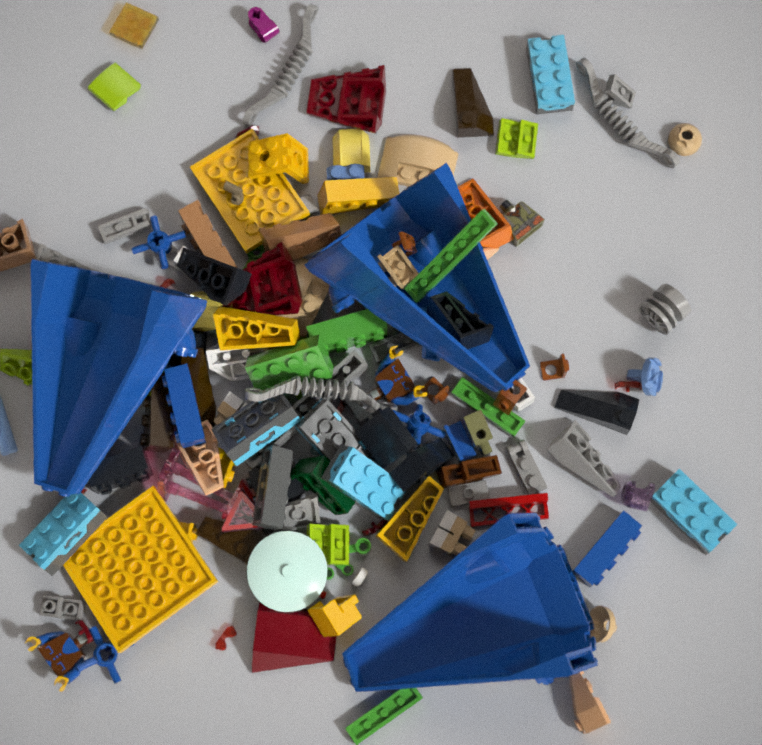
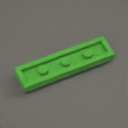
(480, 400)
(383, 714)

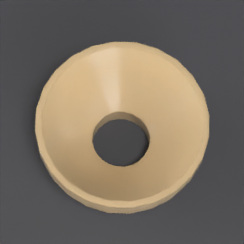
(679, 144)
(600, 617)

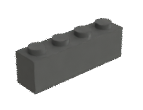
(273, 488)

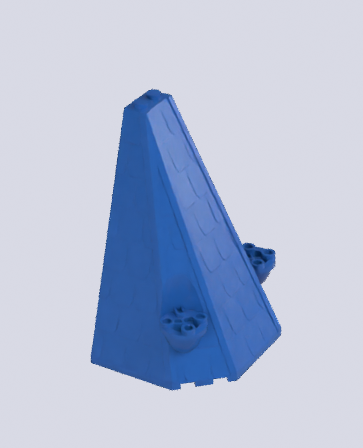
(433, 216)
(95, 361)
(487, 616)

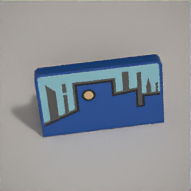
(459, 442)

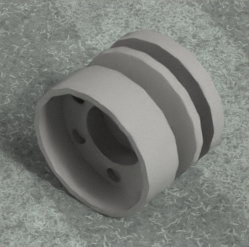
(665, 309)

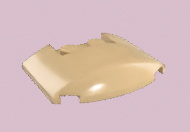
(414, 157)
(313, 295)

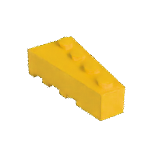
(356, 194)
(253, 330)

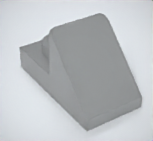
(619, 92)

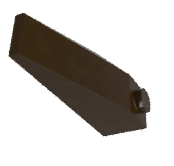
(471, 109)
(201, 385)

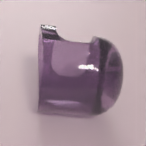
(637, 497)

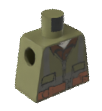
(523, 220)
(477, 422)

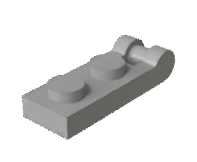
(125, 226)
(526, 468)

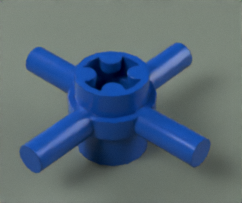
(163, 239)
(419, 423)
(96, 659)

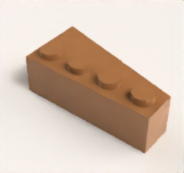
(202, 234)
(303, 236)
(16, 246)

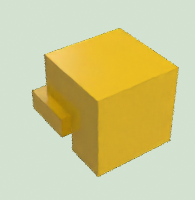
(335, 615)

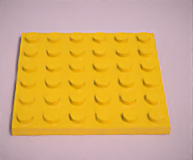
(138, 569)

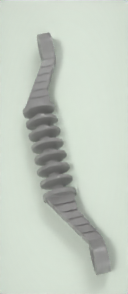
(290, 72)
(636, 139)
(294, 385)

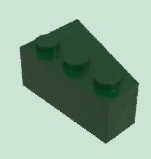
(309, 473)

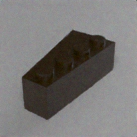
(157, 420)
(236, 543)

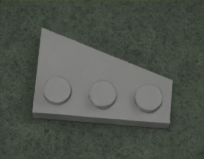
(299, 515)

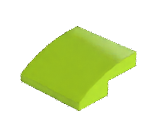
(114, 86)
(516, 139)
(332, 540)

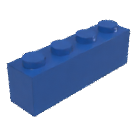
(184, 406)
(607, 548)

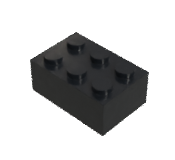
(121, 471)

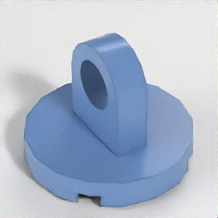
(649, 377)

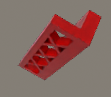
(507, 502)

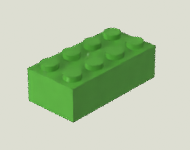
(349, 331)
(304, 359)

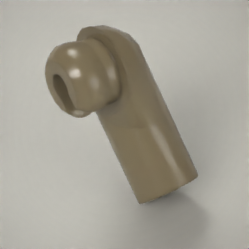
(237, 192)

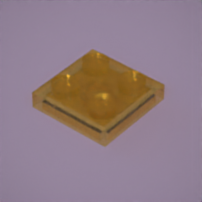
(134, 25)

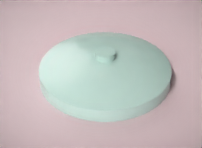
(287, 571)

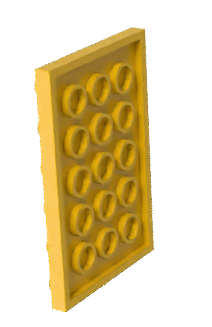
(266, 199)

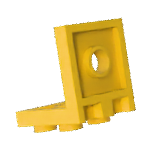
(285, 155)

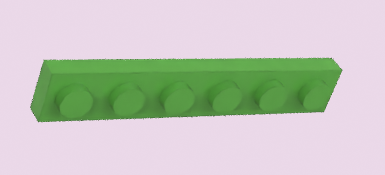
(451, 255)

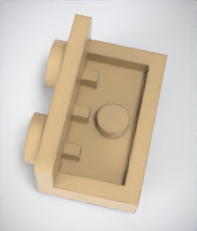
(398, 266)

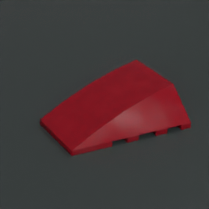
(350, 98)
(272, 286)
(288, 640)

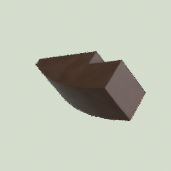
(469, 471)

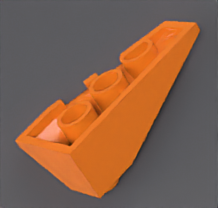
(475, 201)

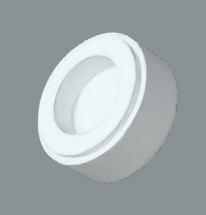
(360, 577)

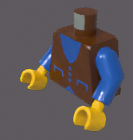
(394, 382)
(61, 653)

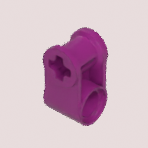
(262, 24)

